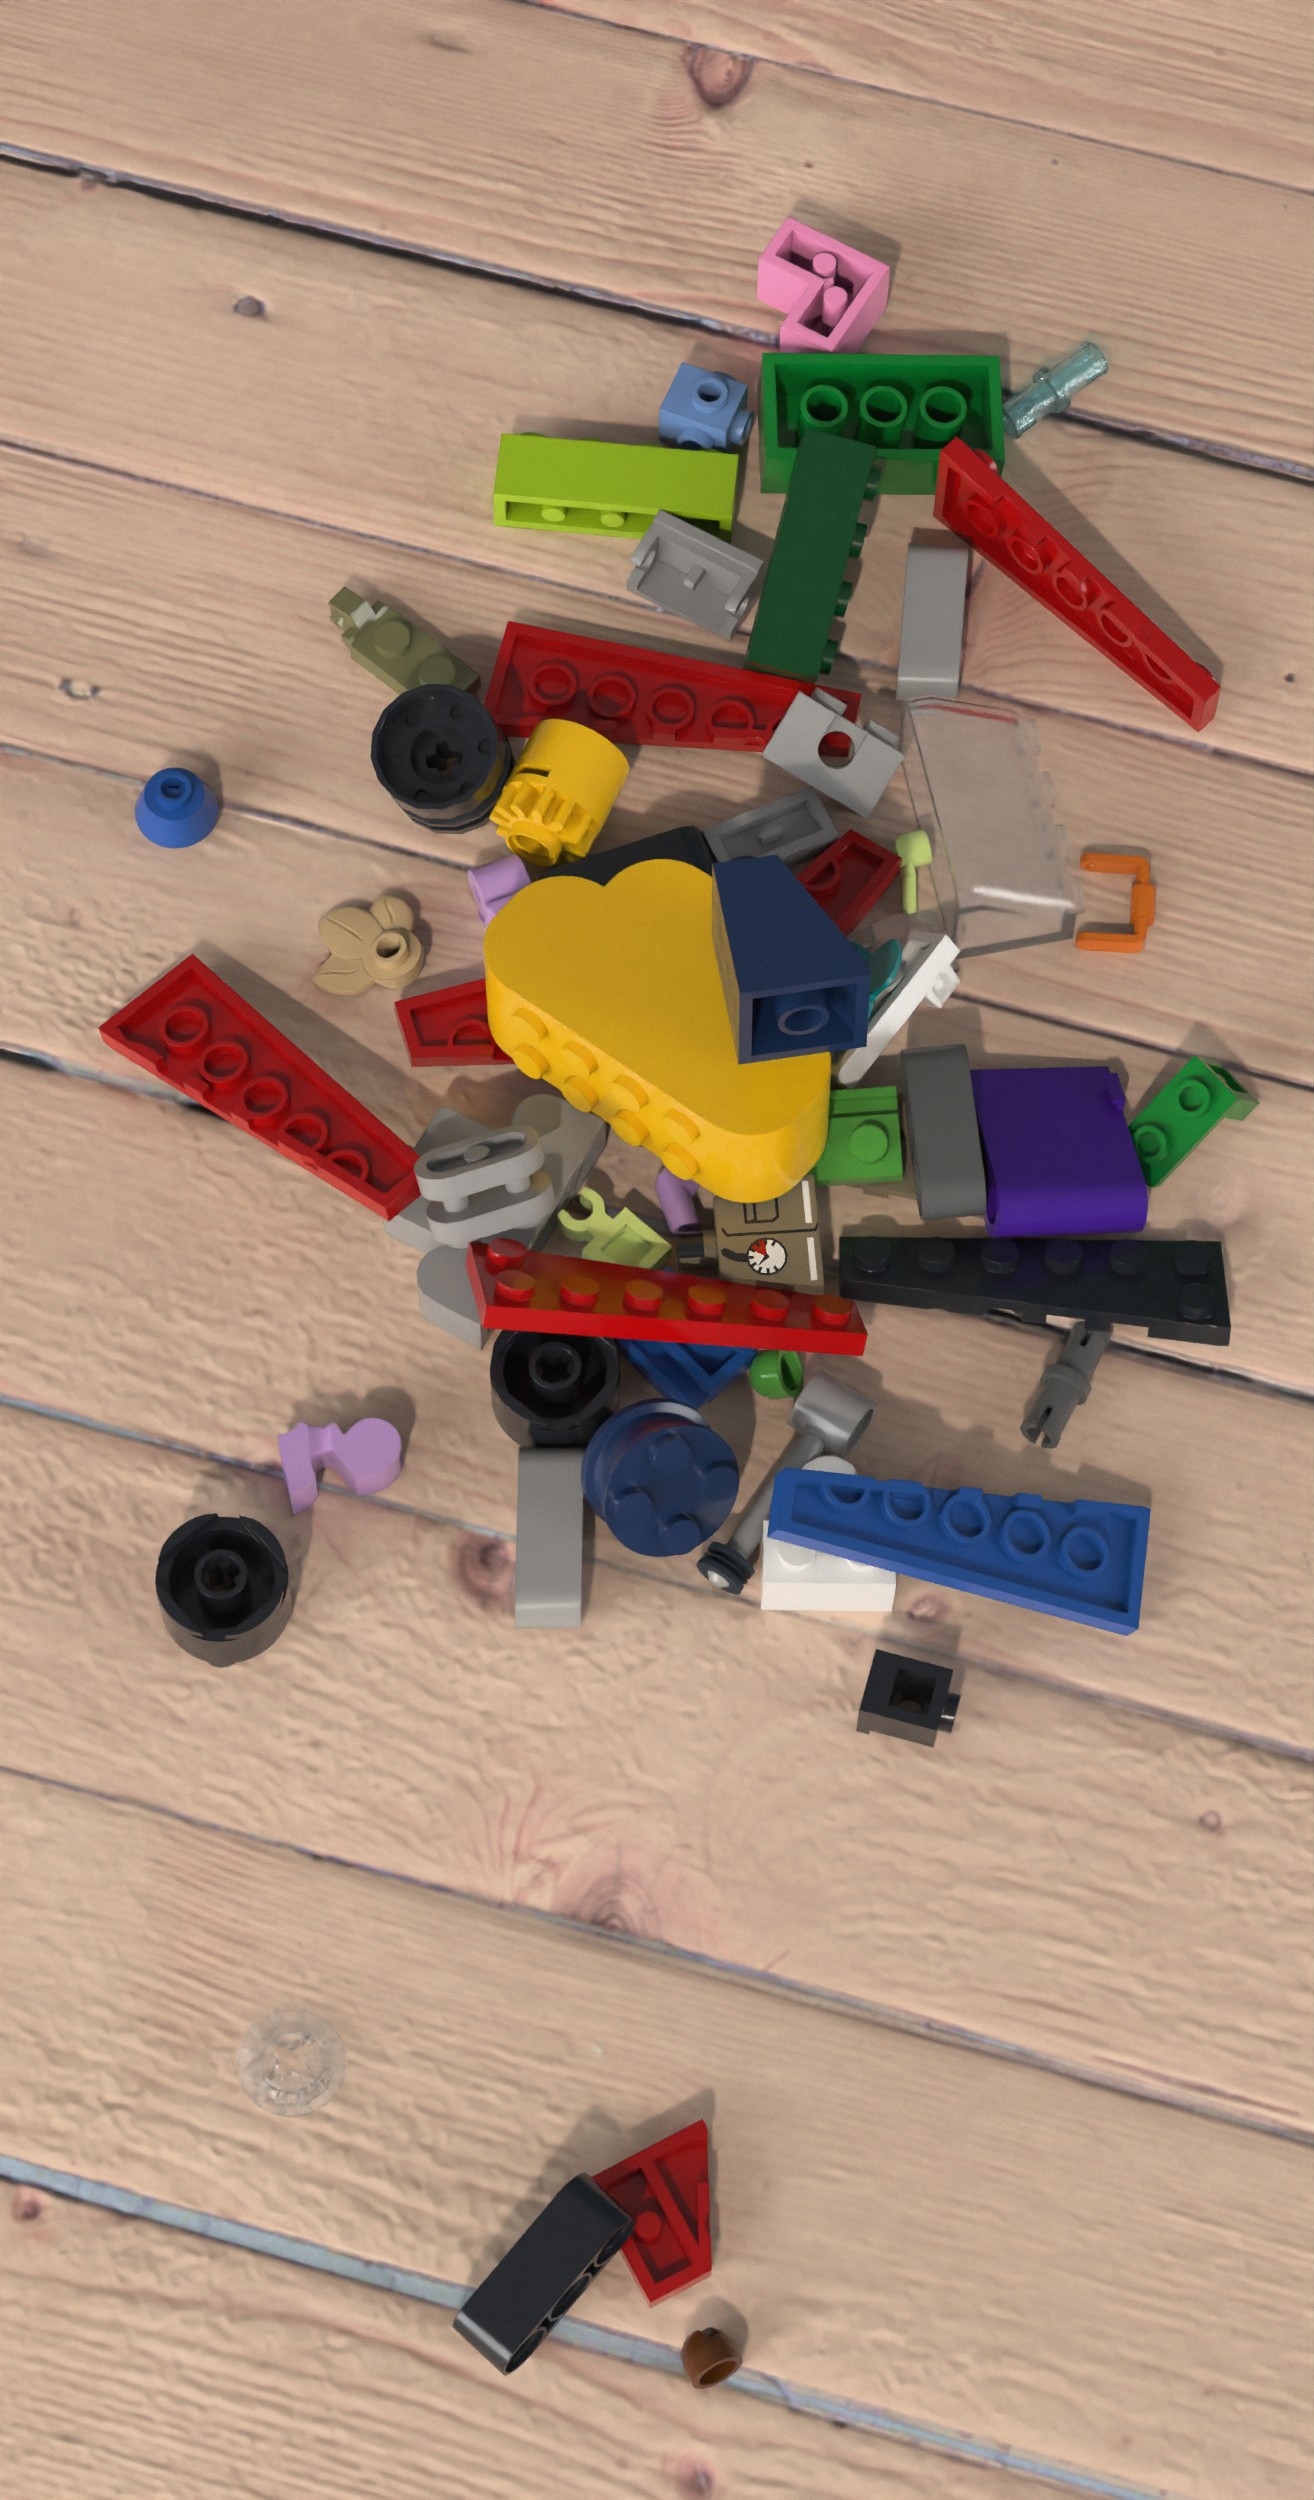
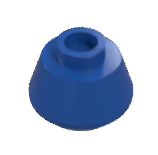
(176, 809)

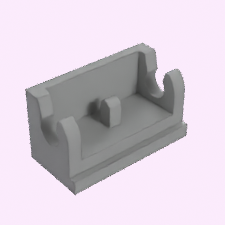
(696, 575)

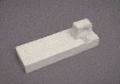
(923, 978)

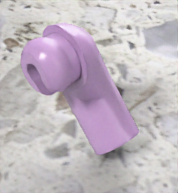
(676, 1202)

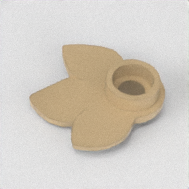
(362, 945)

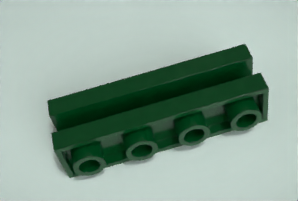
(810, 557)

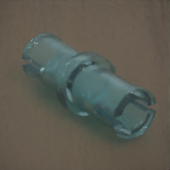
(1053, 389)

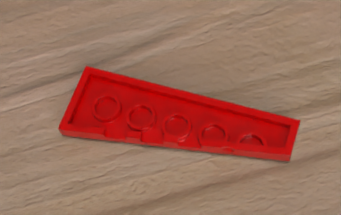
(643, 694)
(244, 1069)
(605, 1299)

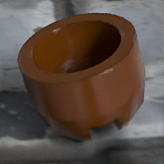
(709, 2357)

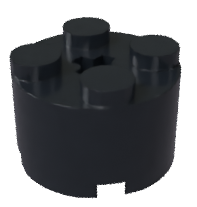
(553, 1412)
(231, 1554)

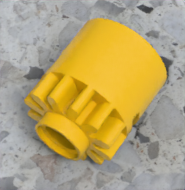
(559, 793)

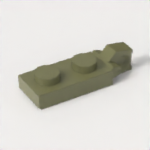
(395, 647)

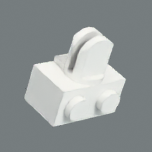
(819, 1581)

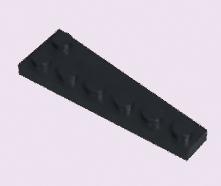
(1142, 1283)

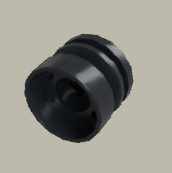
(413, 747)

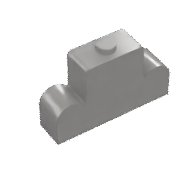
(571, 1149)

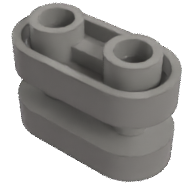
(485, 1185)

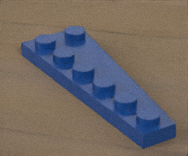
(1025, 1551)

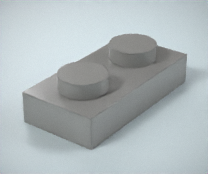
(789, 827)

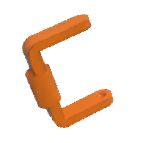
(1141, 908)

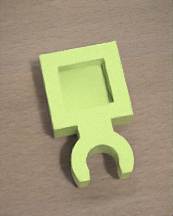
(615, 1240)

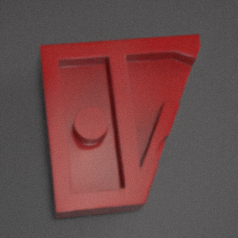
(671, 2201)

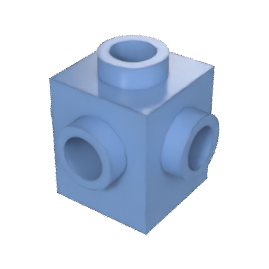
(704, 411)

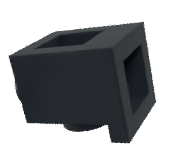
(903, 1679)

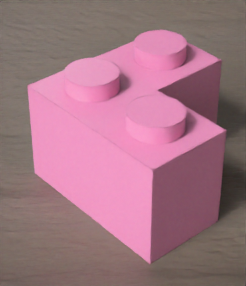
(823, 288)

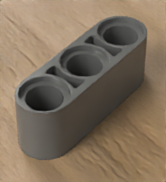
(943, 1132)

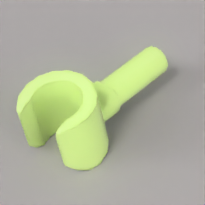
(915, 852)

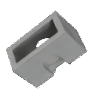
(858, 781)

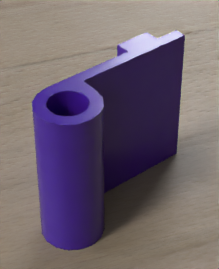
(1057, 1152)

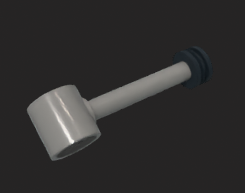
(828, 1419)

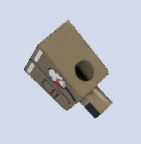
(761, 1242)

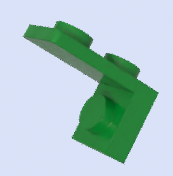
(1185, 1116)

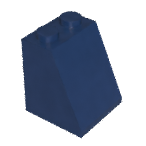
(784, 965)

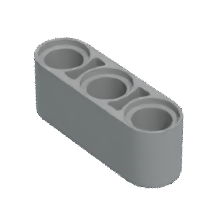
(932, 621)
(549, 1538)

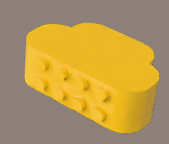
(630, 1020)

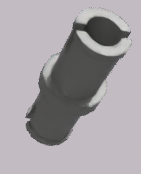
(1065, 1385)

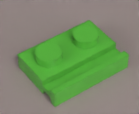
(861, 1139)

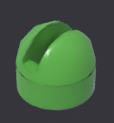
(777, 1374)

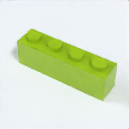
(611, 486)

